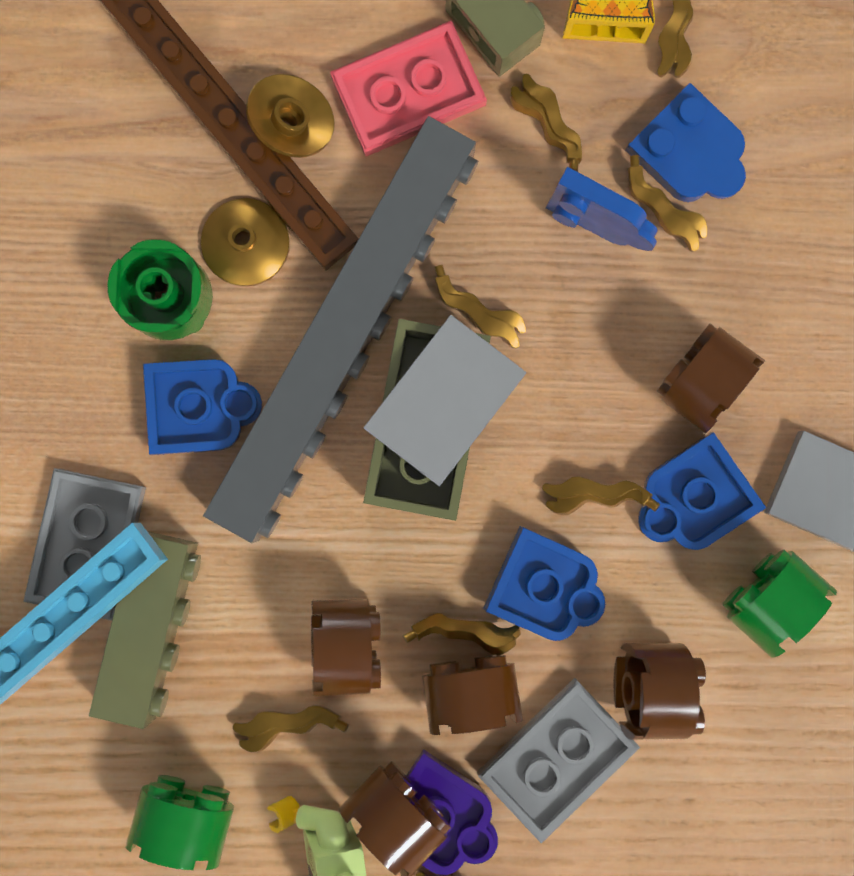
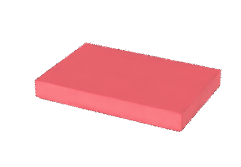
(406, 83)

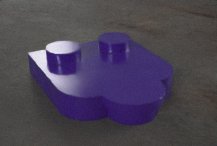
(464, 808)

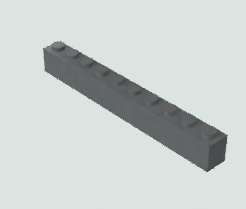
(342, 331)

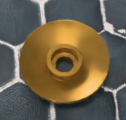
(293, 101)
(257, 259)

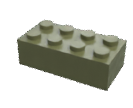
(393, 480)

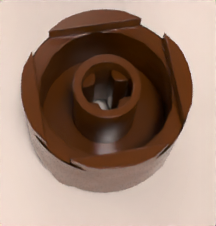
(713, 379)
(343, 647)
(659, 691)
(472, 696)
(394, 822)

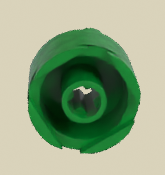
(146, 270)
(780, 603)
(180, 824)

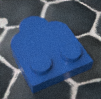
(692, 149)
(601, 211)
(196, 406)
(698, 496)
(546, 588)

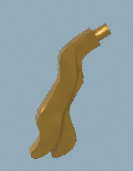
(672, 40)
(543, 105)
(680, 223)
(487, 321)
(580, 490)
(484, 633)
(270, 724)

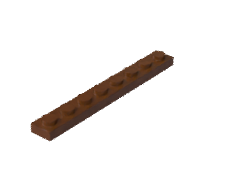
(226, 119)

